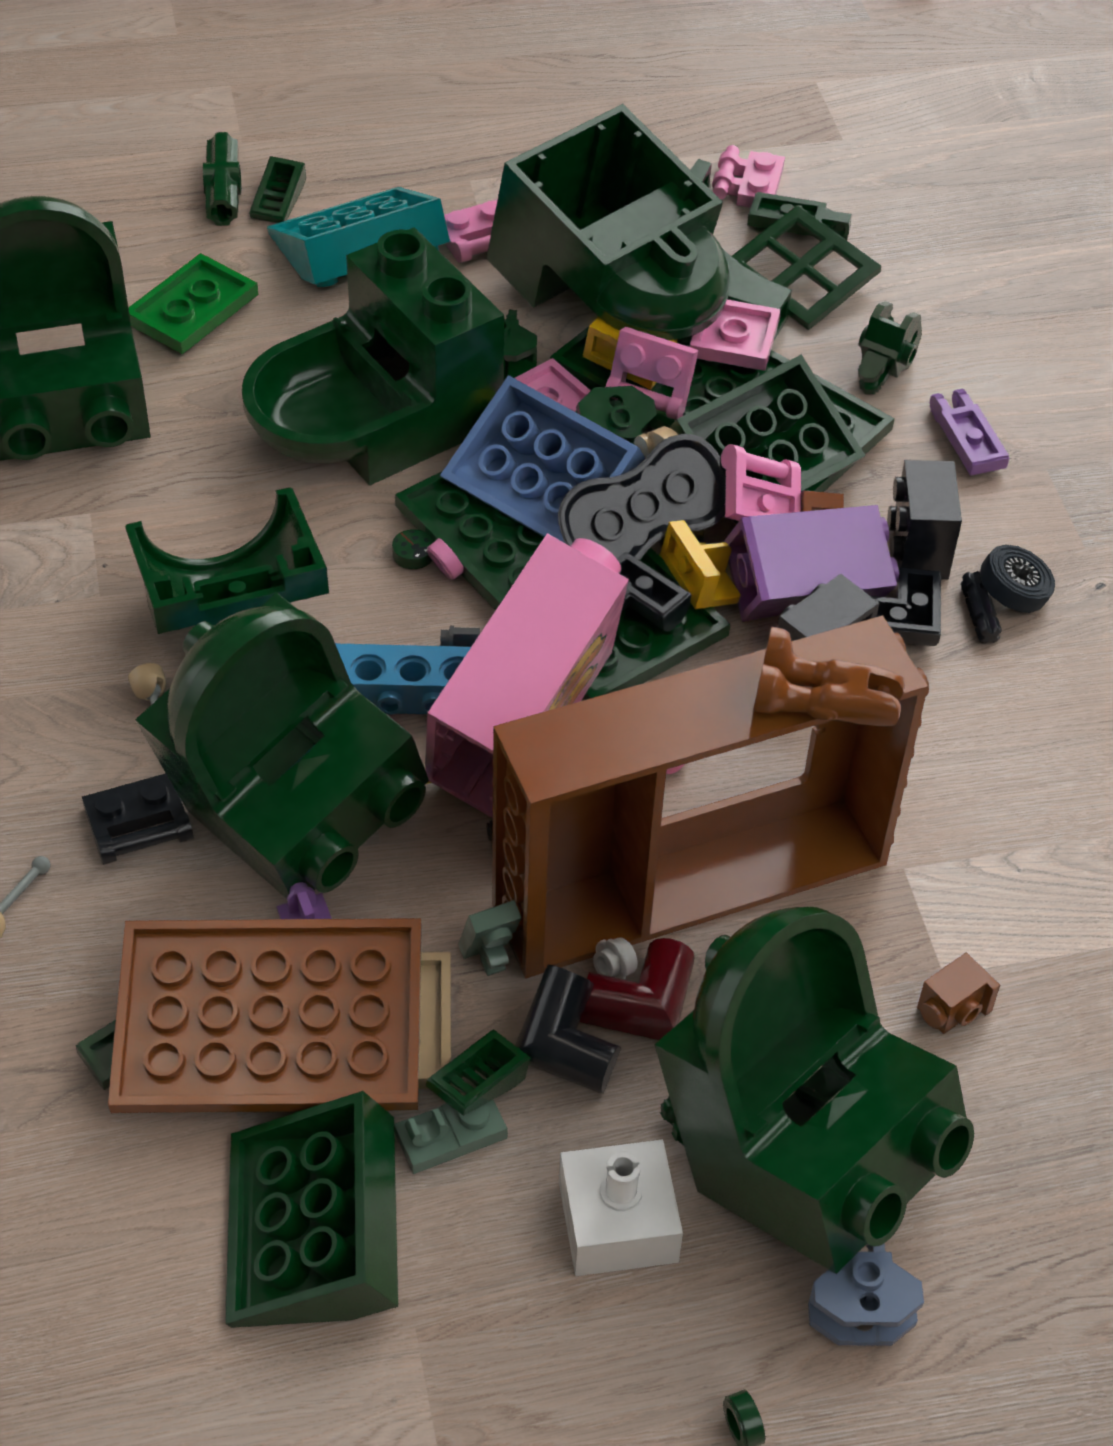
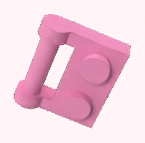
(470, 230)
(656, 361)
(757, 497)

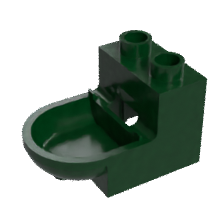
(616, 225)
(55, 273)
(332, 400)
(282, 747)
(851, 1140)

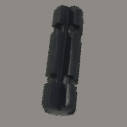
(981, 608)

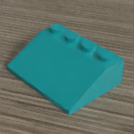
(321, 240)

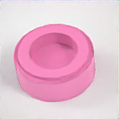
(445, 559)

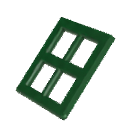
(829, 242)

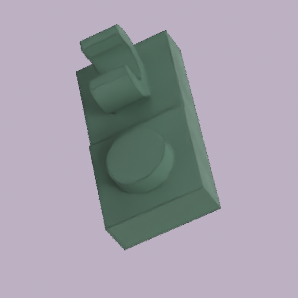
(488, 933)
(447, 1134)

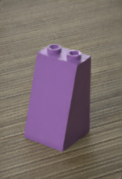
(787, 555)

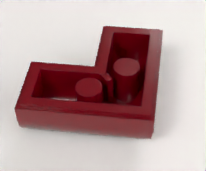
(651, 1004)

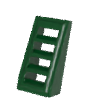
(275, 170)
(492, 1049)

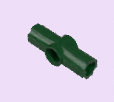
(222, 179)

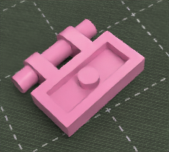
(758, 173)

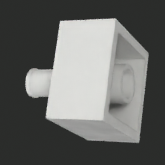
(620, 1207)

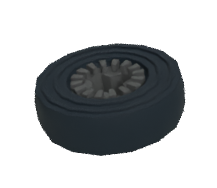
(1017, 578)

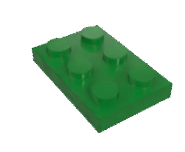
(191, 303)

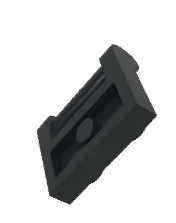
(132, 809)

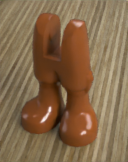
(838, 691)

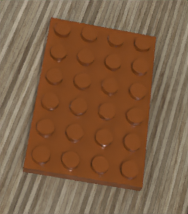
(266, 1014)

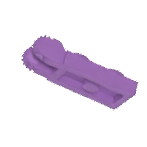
(969, 433)

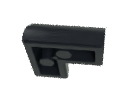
(653, 594)
(917, 607)
(553, 1037)

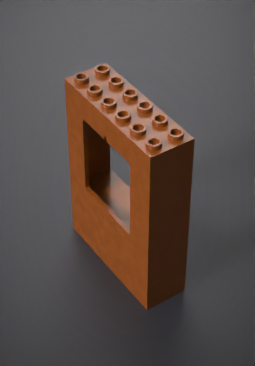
(586, 787)

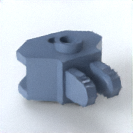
(866, 1293)

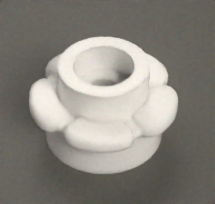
(615, 958)

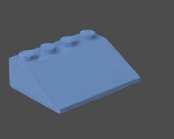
(532, 453)

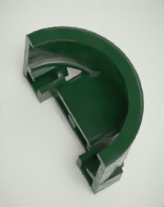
(210, 589)

